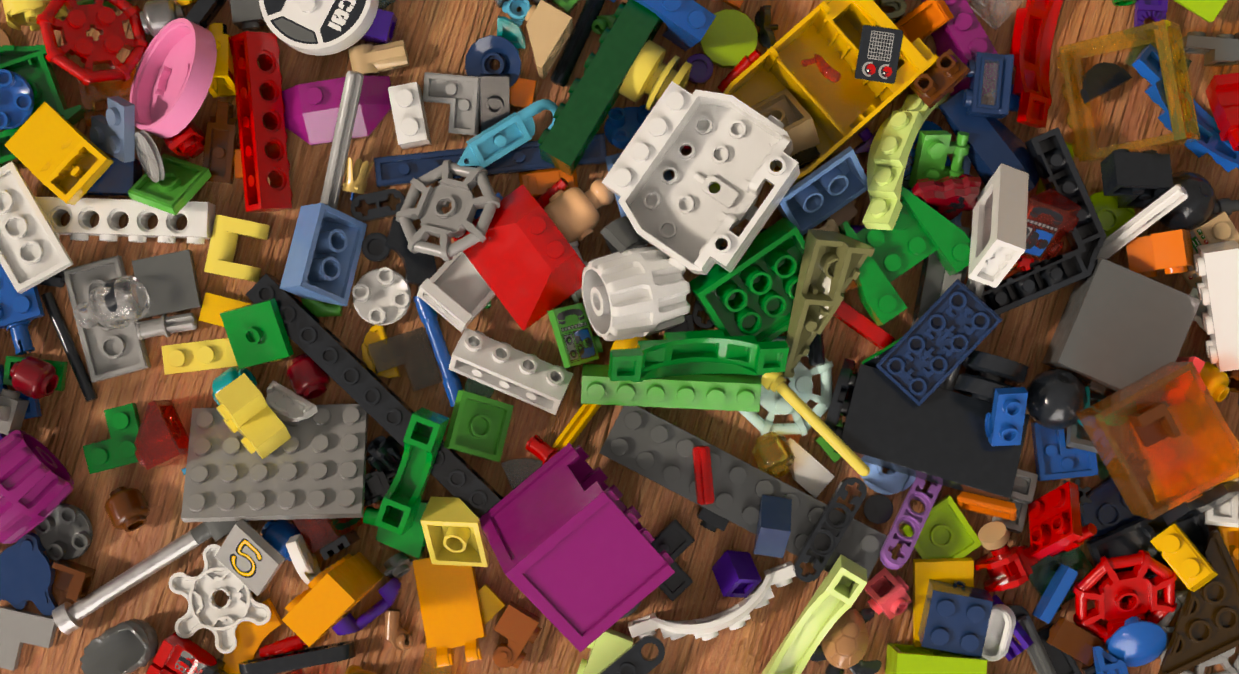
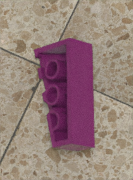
(963, 36)

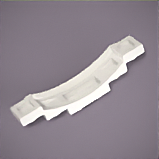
(709, 626)

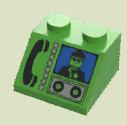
(574, 335)

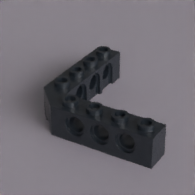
(1088, 236)

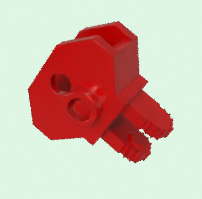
(1007, 567)

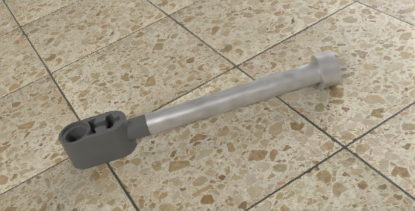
(69, 616)

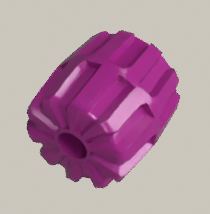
(30, 484)

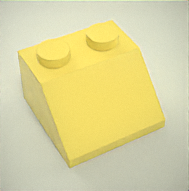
(453, 533)

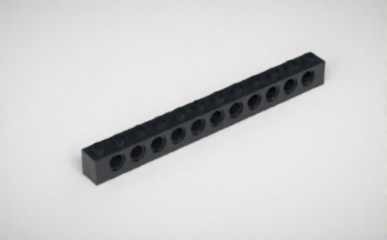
(371, 392)

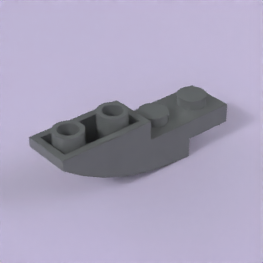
(1217, 50)

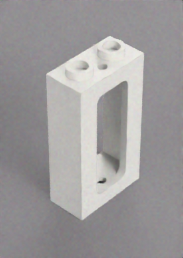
(999, 226)

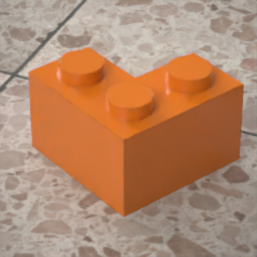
(1161, 251)

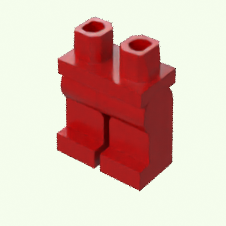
(1224, 103)

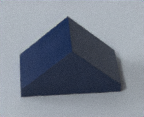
(773, 526)

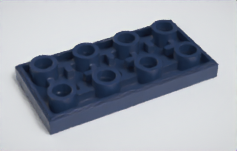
(939, 342)

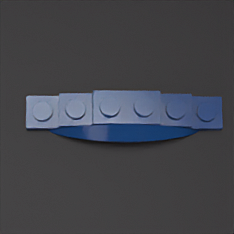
(1149, 67)

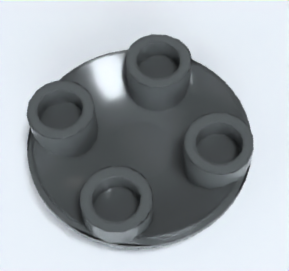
(65, 533)

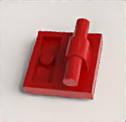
(1057, 522)

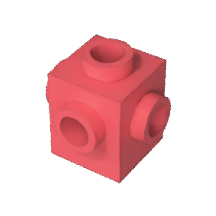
(887, 594)

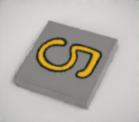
(250, 557)

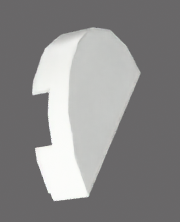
(287, 404)

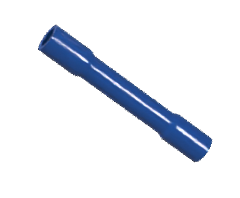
(430, 320)

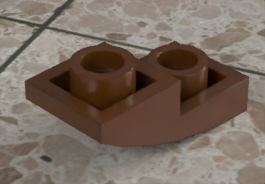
(1073, 641)

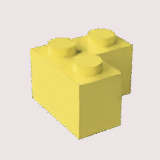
(248, 413)

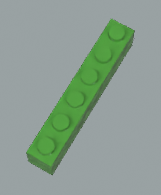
(695, 391)

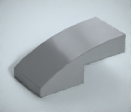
(1022, 496)

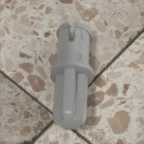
(166, 325)

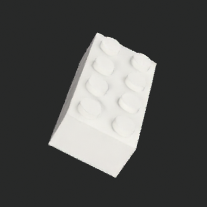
(1220, 294)

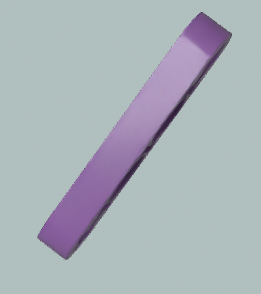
(913, 519)

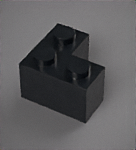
(1136, 177)

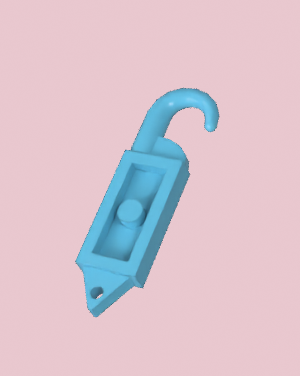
(504, 135)

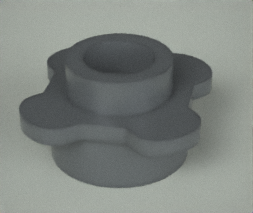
(397, 565)

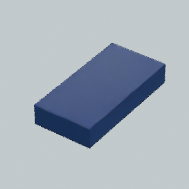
(1055, 593)

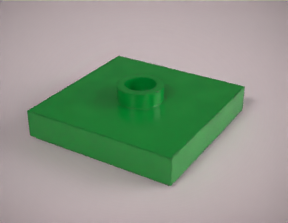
(257, 333)

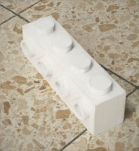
(510, 370)

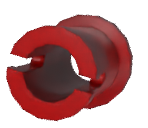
(541, 449)

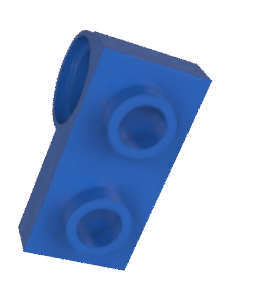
(1007, 417)

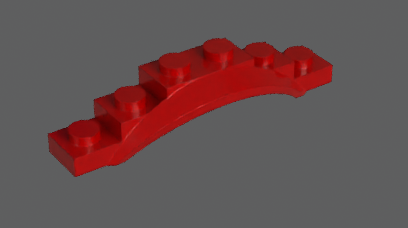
(1032, 53)

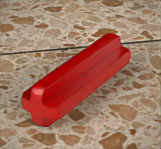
(703, 475)

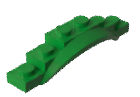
(697, 354)

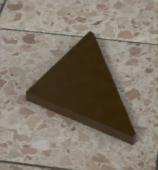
(1208, 616)

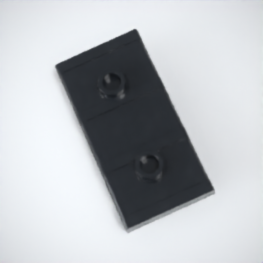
(1137, 536)

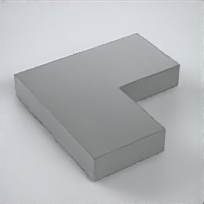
(461, 94)
(20, 628)

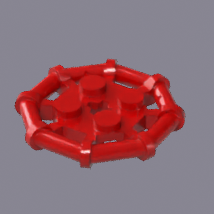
(93, 52)
(1118, 585)

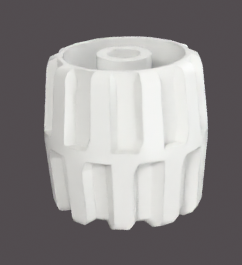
(634, 294)

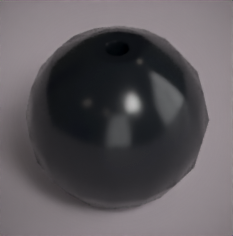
(1198, 205)
(1056, 398)

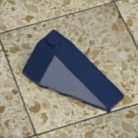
(988, 141)

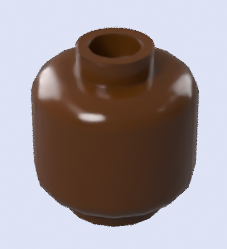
(127, 509)

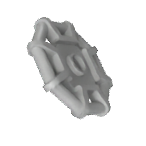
(454, 222)

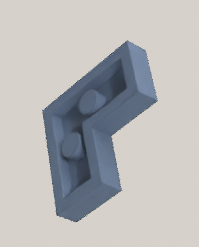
(116, 130)

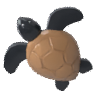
(847, 644)

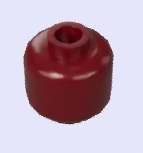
(34, 377)
(307, 377)

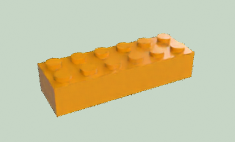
(331, 597)

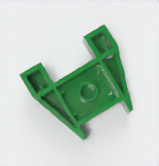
(39, 73)
(914, 237)

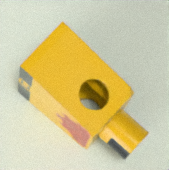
(223, 79)

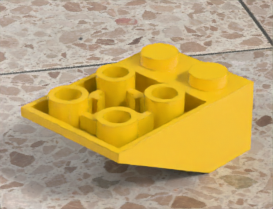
(58, 154)

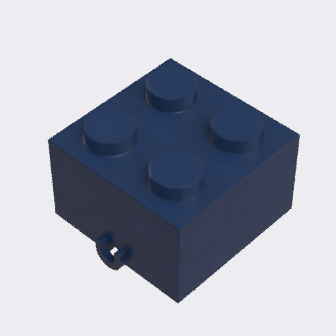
(955, 618)

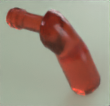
(825, 69)

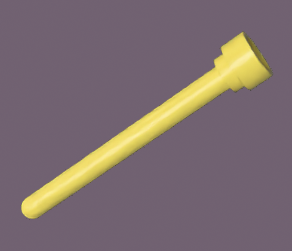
(776, 382)

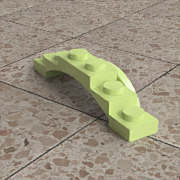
(889, 159)

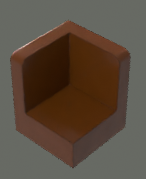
(1153, 423)
(72, 578)

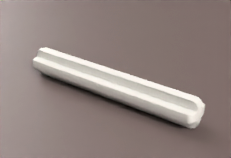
(1143, 221)

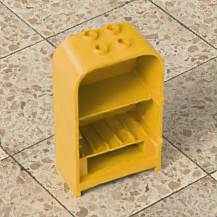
(837, 107)

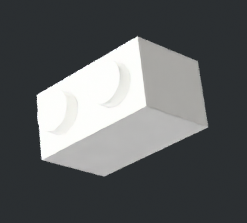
(409, 115)

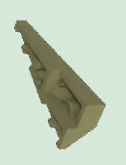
(825, 273)

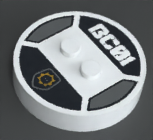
(319, 25)

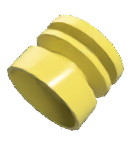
(652, 76)

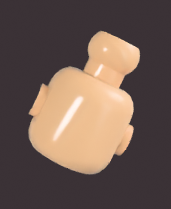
(576, 211)

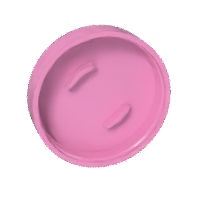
(173, 78)

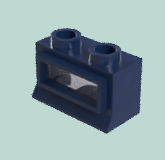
(989, 85)

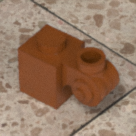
(518, 627)

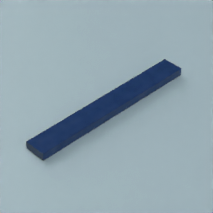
(403, 168)

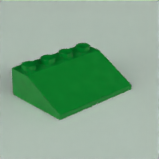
(760, 288)

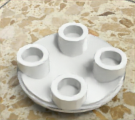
(381, 296)

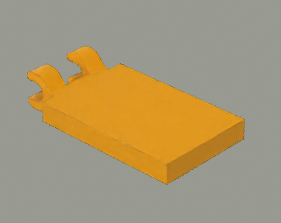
(450, 609)

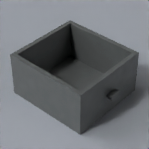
(1119, 327)

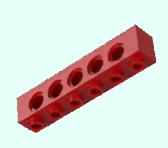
(253, 135)

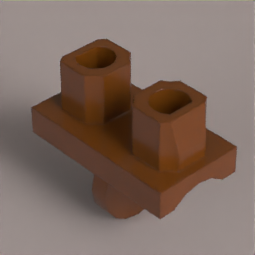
(940, 78)

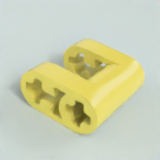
(224, 243)

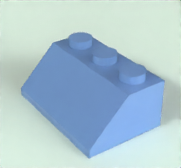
(824, 191)
(323, 254)

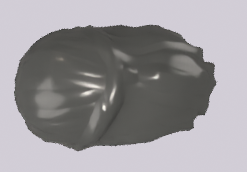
(121, 649)

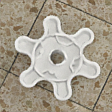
(204, 611)

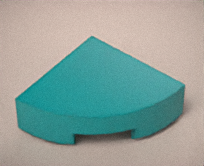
(511, 32)

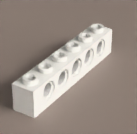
(199, 220)

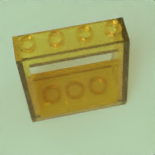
(1175, 80)

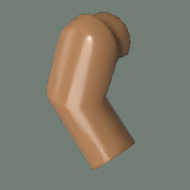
(394, 632)

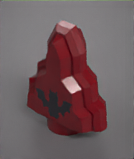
(949, 195)

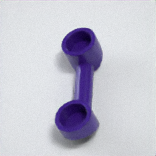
(351, 625)

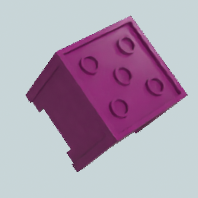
(575, 547)

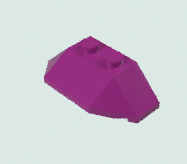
(314, 108)

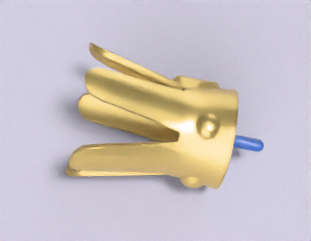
(356, 178)

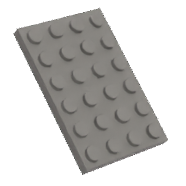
(305, 478)

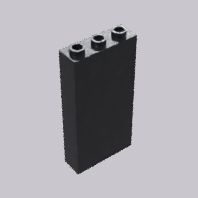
(932, 441)

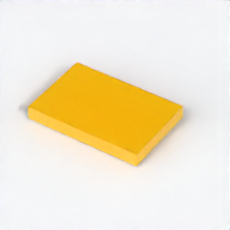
(941, 570)

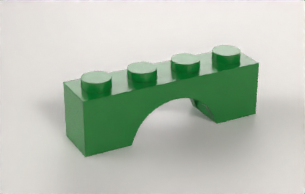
(419, 454)

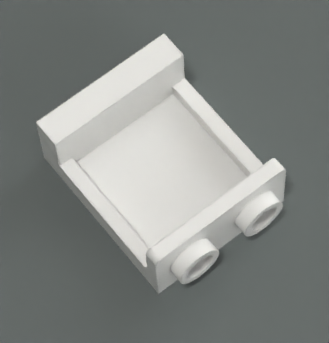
(456, 291)

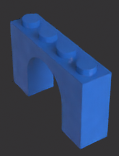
(684, 20)

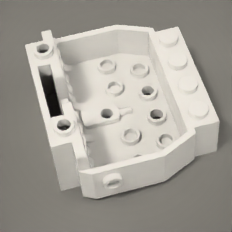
(729, 148)

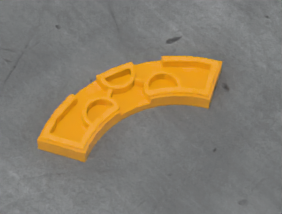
(249, 640)

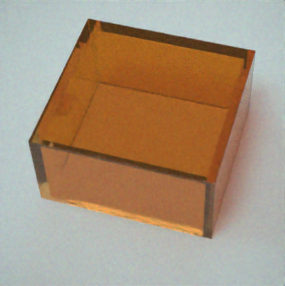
(1174, 468)

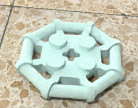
(802, 385)

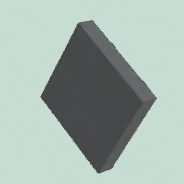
(169, 282)

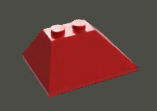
(526, 259)

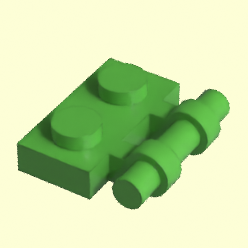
(932, 155)

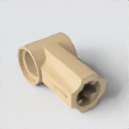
(374, 59)

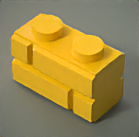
(1184, 557)

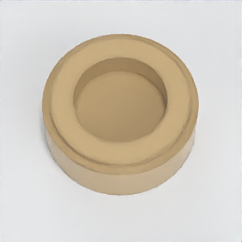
(993, 535)

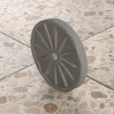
(149, 156)

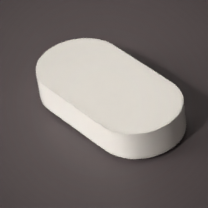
(999, 632)

